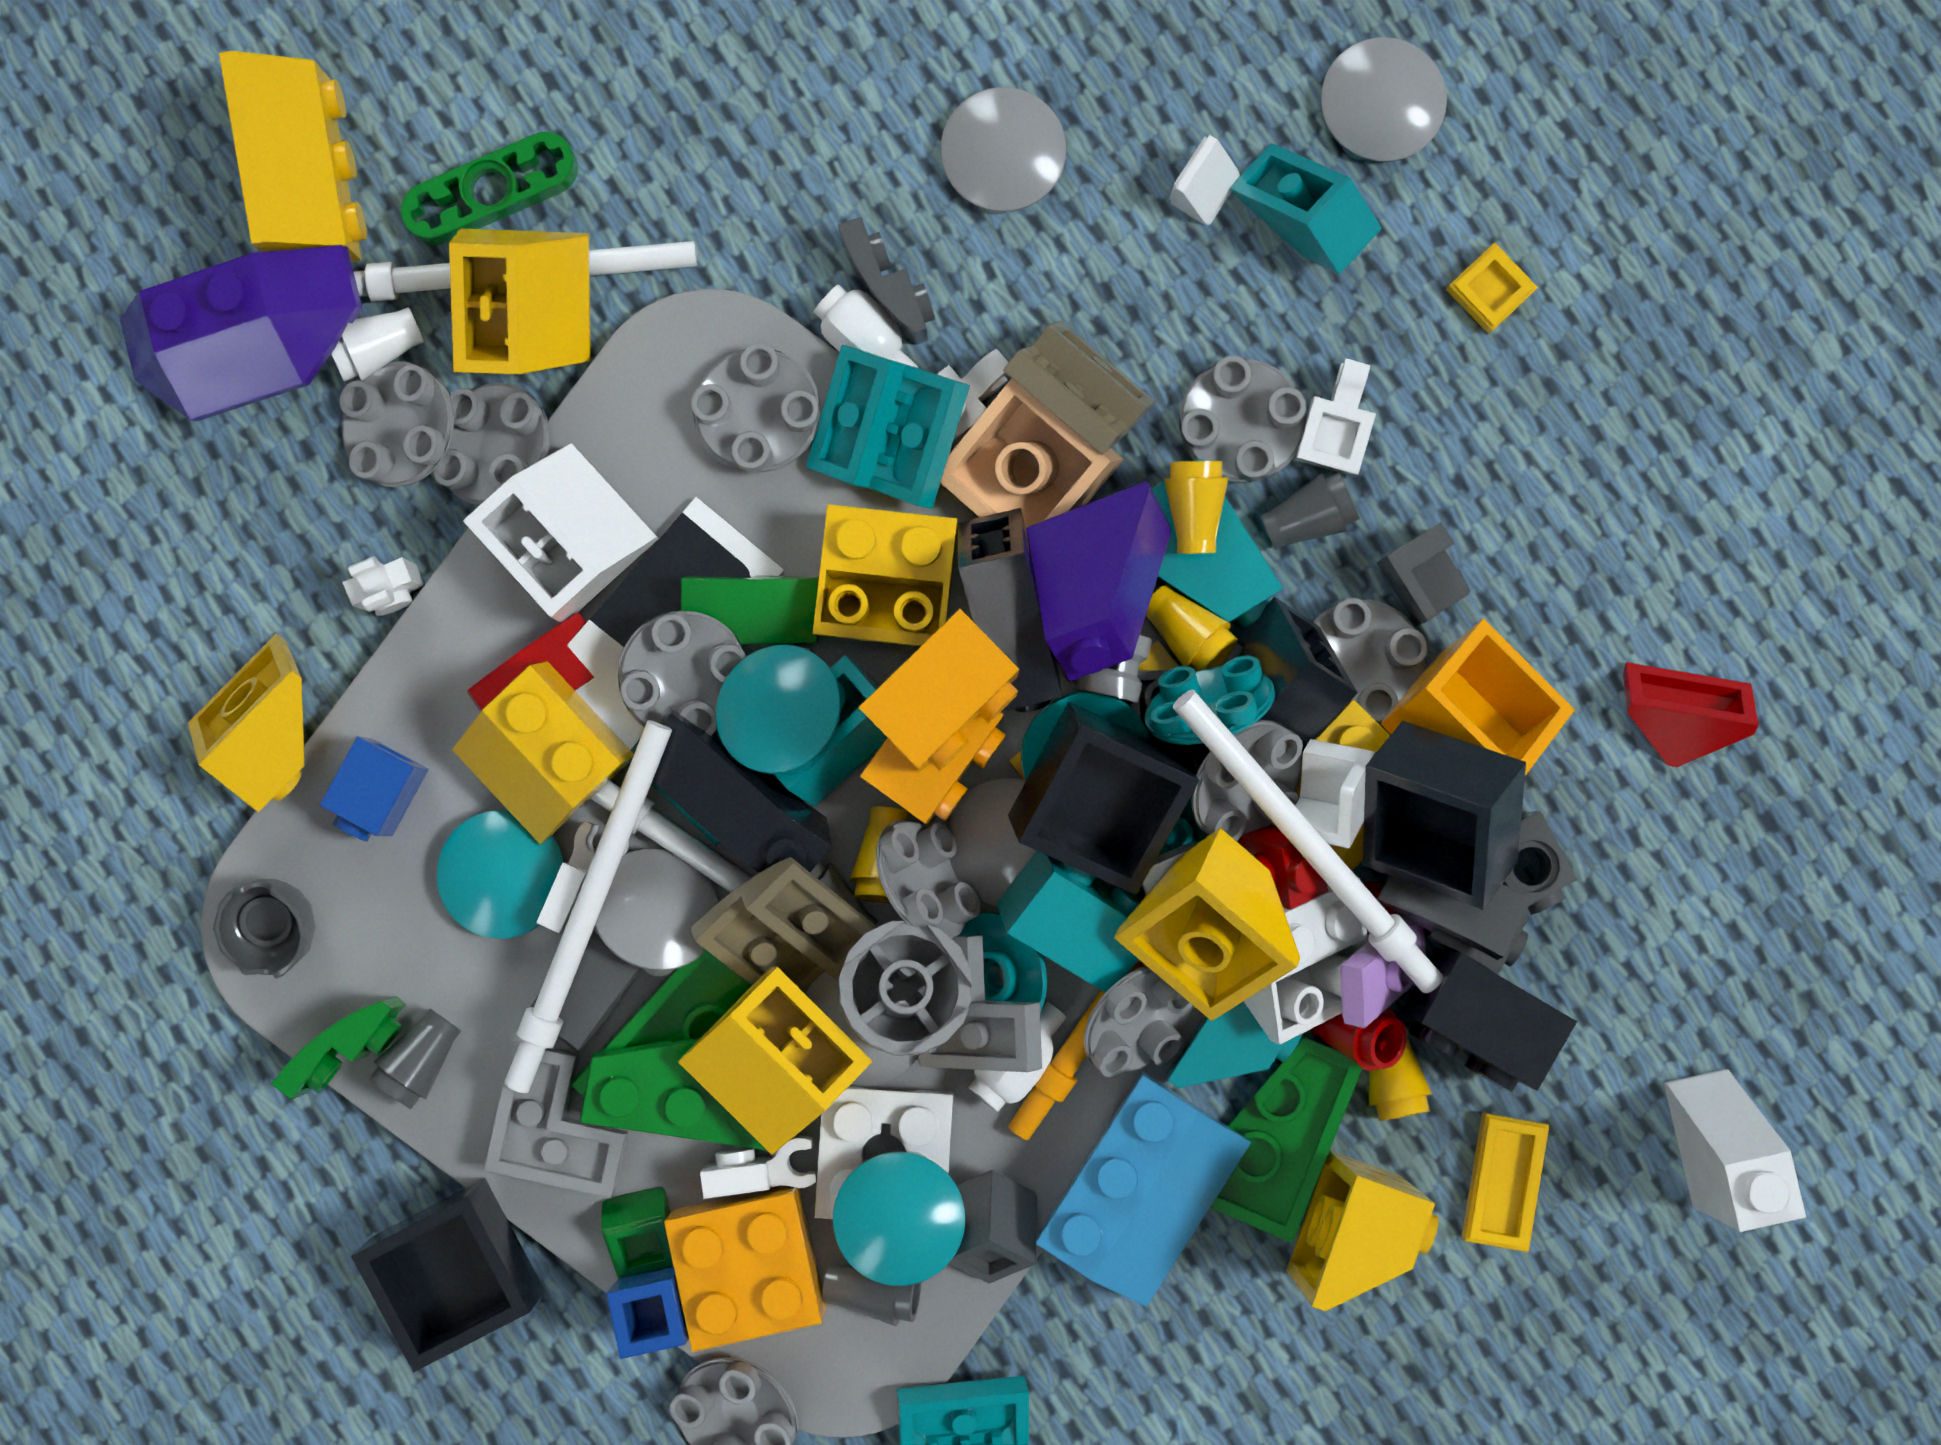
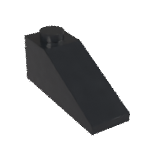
(736, 804)

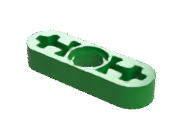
(466, 176)

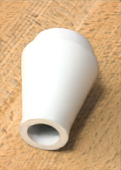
(375, 342)

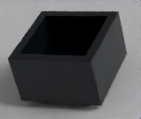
(1102, 798)
(1443, 814)
(1492, 1020)
(449, 1275)

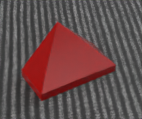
(1688, 712)

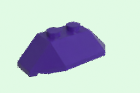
(241, 328)

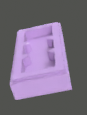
(1373, 983)

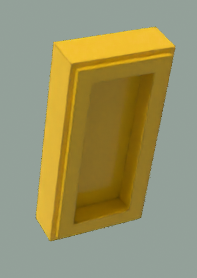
(1505, 1182)

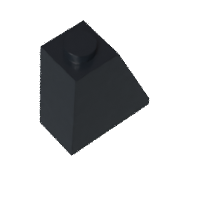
(1005, 602)
(1303, 669)

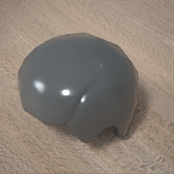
(264, 926)

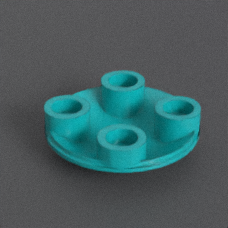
(1234, 692)
(779, 709)
(496, 875)
(899, 1218)

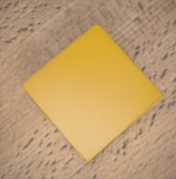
(1491, 288)

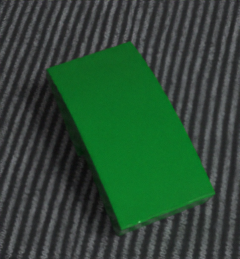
(756, 607)
(352, 1036)

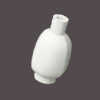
(860, 323)
(1010, 1087)

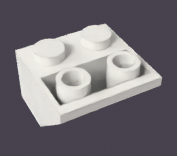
(561, 531)
(1311, 993)

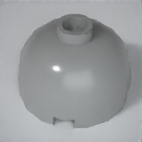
(905, 988)

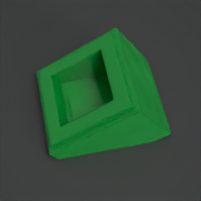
(637, 1231)

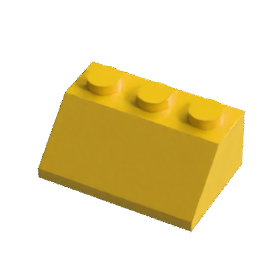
(291, 153)
(1358, 1232)

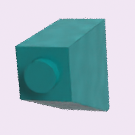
(1227, 583)

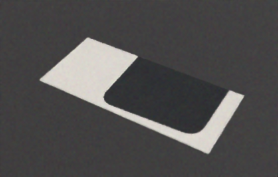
(692, 546)

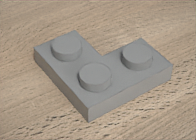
(994, 1032)
(543, 1146)

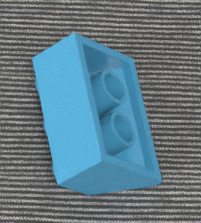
(1142, 1191)

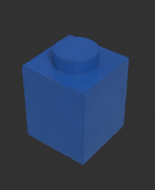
(372, 789)
(647, 1313)

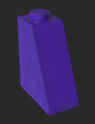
(1098, 577)

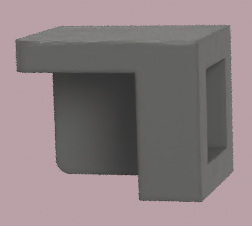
(1425, 575)
(998, 1227)

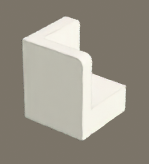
(1333, 790)

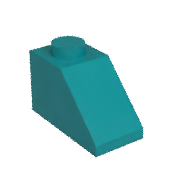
(1308, 206)
(1228, 1048)

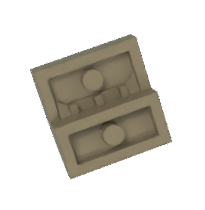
(1080, 386)
(782, 922)

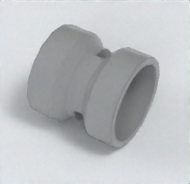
(1121, 682)

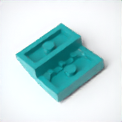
(887, 426)
(965, 1413)

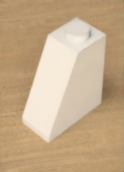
(1732, 1154)

